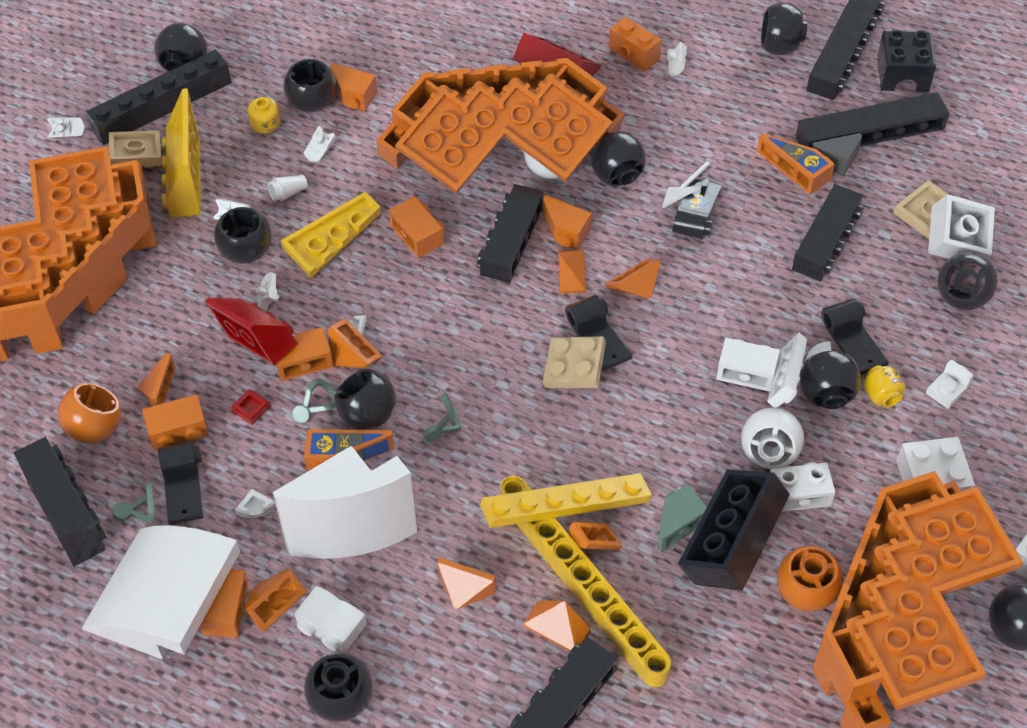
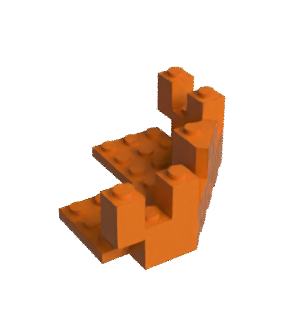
(461, 115)
(74, 247)
(891, 608)

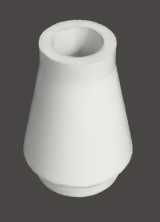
(285, 187)

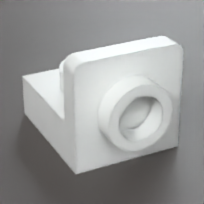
(950, 384)

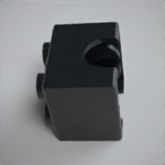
(906, 57)

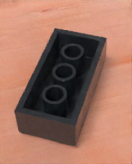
(61, 500)
(734, 529)

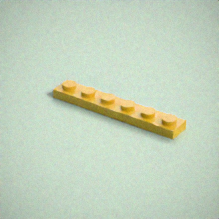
(565, 500)

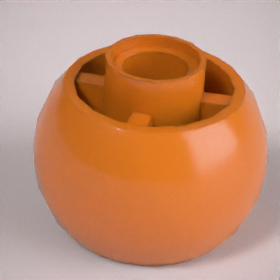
(89, 413)
(805, 589)

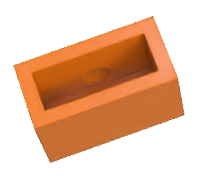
(635, 43)

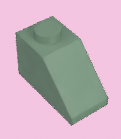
(680, 516)

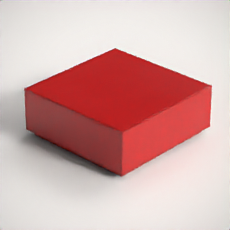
(250, 406)

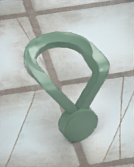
(303, 412)
(435, 432)
(123, 511)

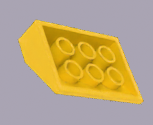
(181, 161)

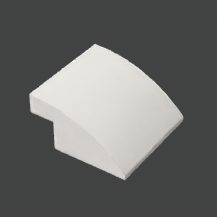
(346, 508)
(163, 589)

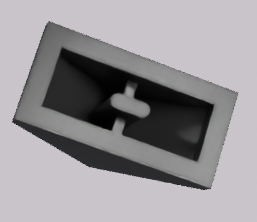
(840, 151)

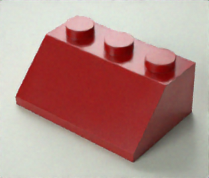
(539, 49)
(253, 328)

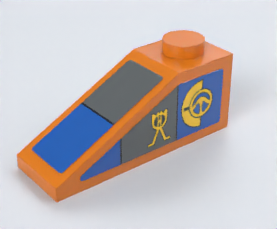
(798, 162)
(327, 443)

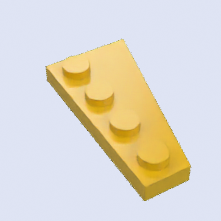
(325, 237)

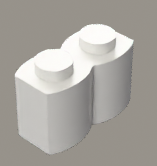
(330, 619)

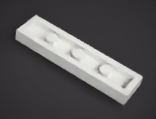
(787, 371)

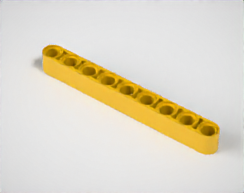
(595, 587)

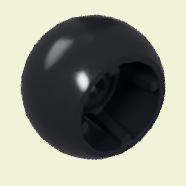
(783, 29)
(179, 45)
(310, 85)
(618, 159)
(242, 235)
(956, 262)
(830, 379)
(365, 399)
(1009, 616)
(343, 703)

